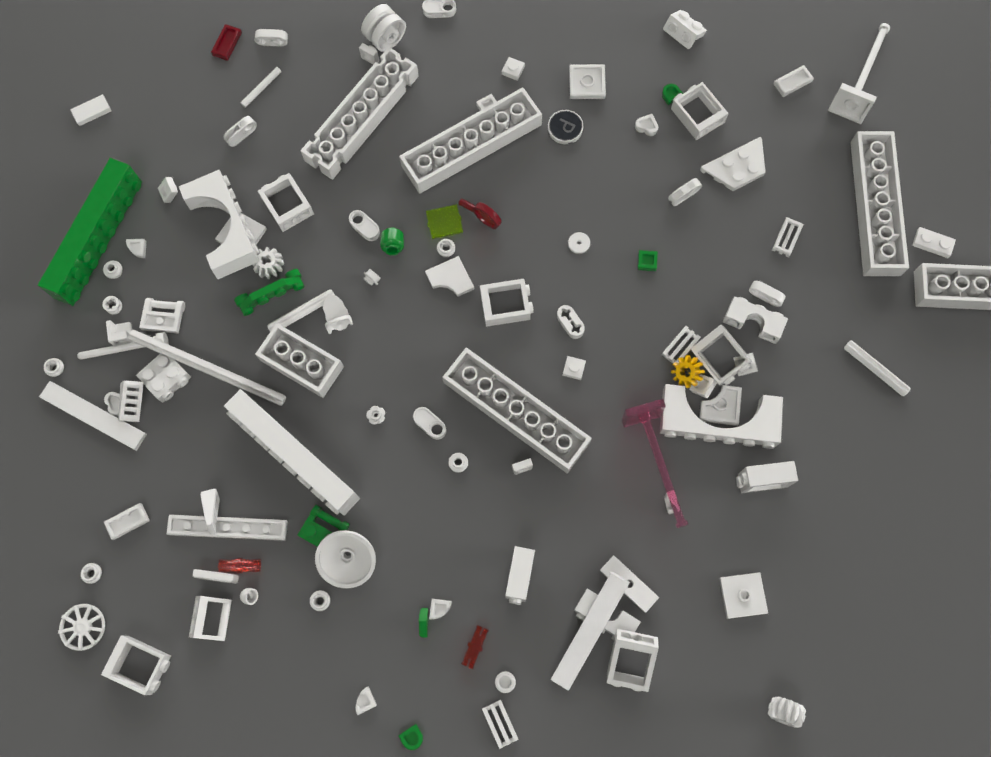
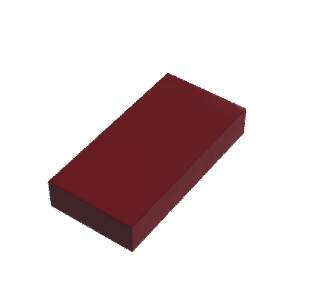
(226, 42)

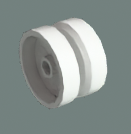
(383, 27)

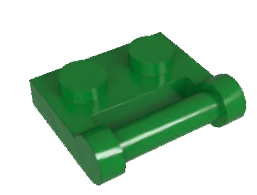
(316, 533)

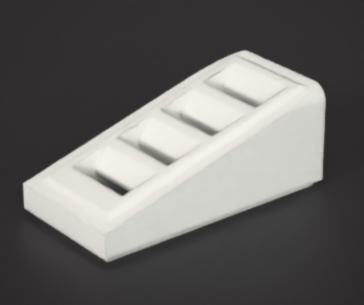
(137, 401)
(210, 503)

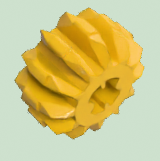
(694, 374)

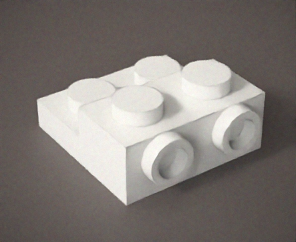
(163, 377)

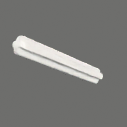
(301, 311)
(877, 368)

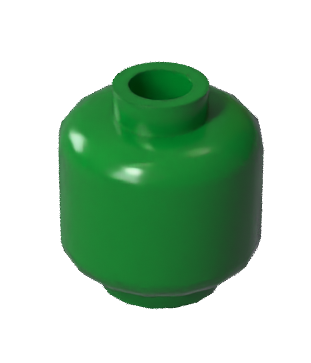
(392, 241)

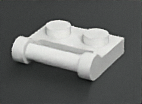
(162, 321)

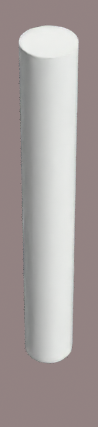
(260, 87)

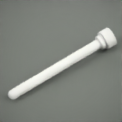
(119, 348)

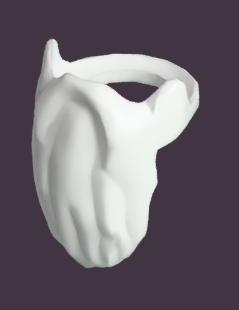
(335, 314)

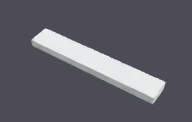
(93, 415)
(228, 527)
(590, 630)

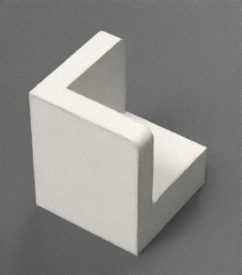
(118, 333)

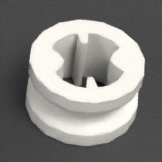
(109, 301)

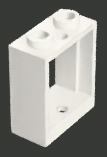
(719, 113)
(293, 216)
(510, 317)
(707, 342)
(767, 477)
(519, 575)
(636, 642)
(118, 657)

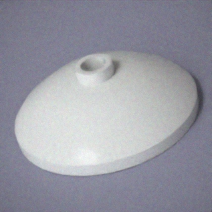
(341, 569)

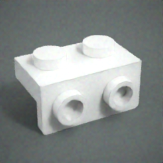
(684, 28)

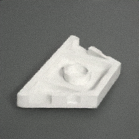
(738, 166)

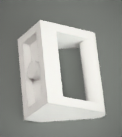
(199, 617)

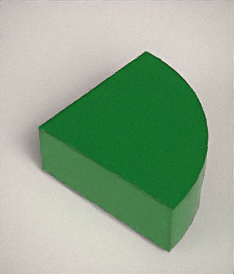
(423, 622)

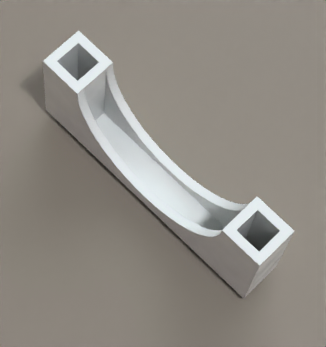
(237, 248)
(681, 421)

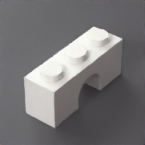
(770, 322)
(623, 621)

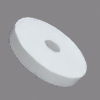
(579, 237)

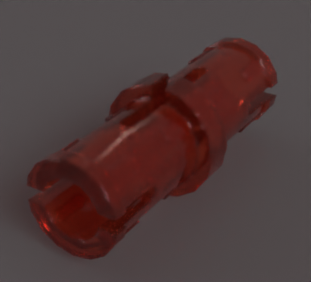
(239, 565)
(475, 647)

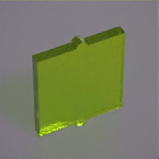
(444, 221)

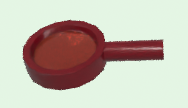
(483, 213)

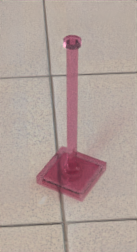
(644, 414)

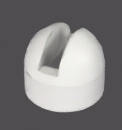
(249, 593)

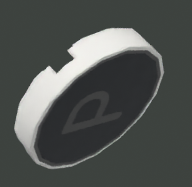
(565, 127)

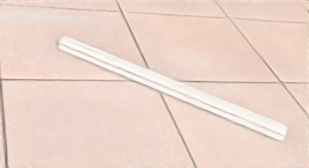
(207, 367)

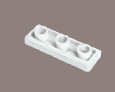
(639, 592)

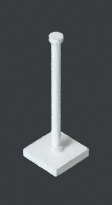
(851, 101)

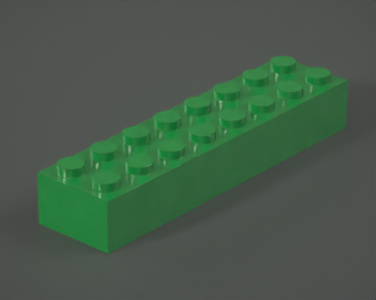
(90, 232)

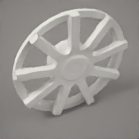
(81, 627)

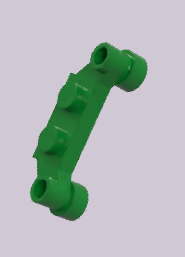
(262, 296)

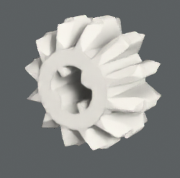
(268, 263)
(786, 712)

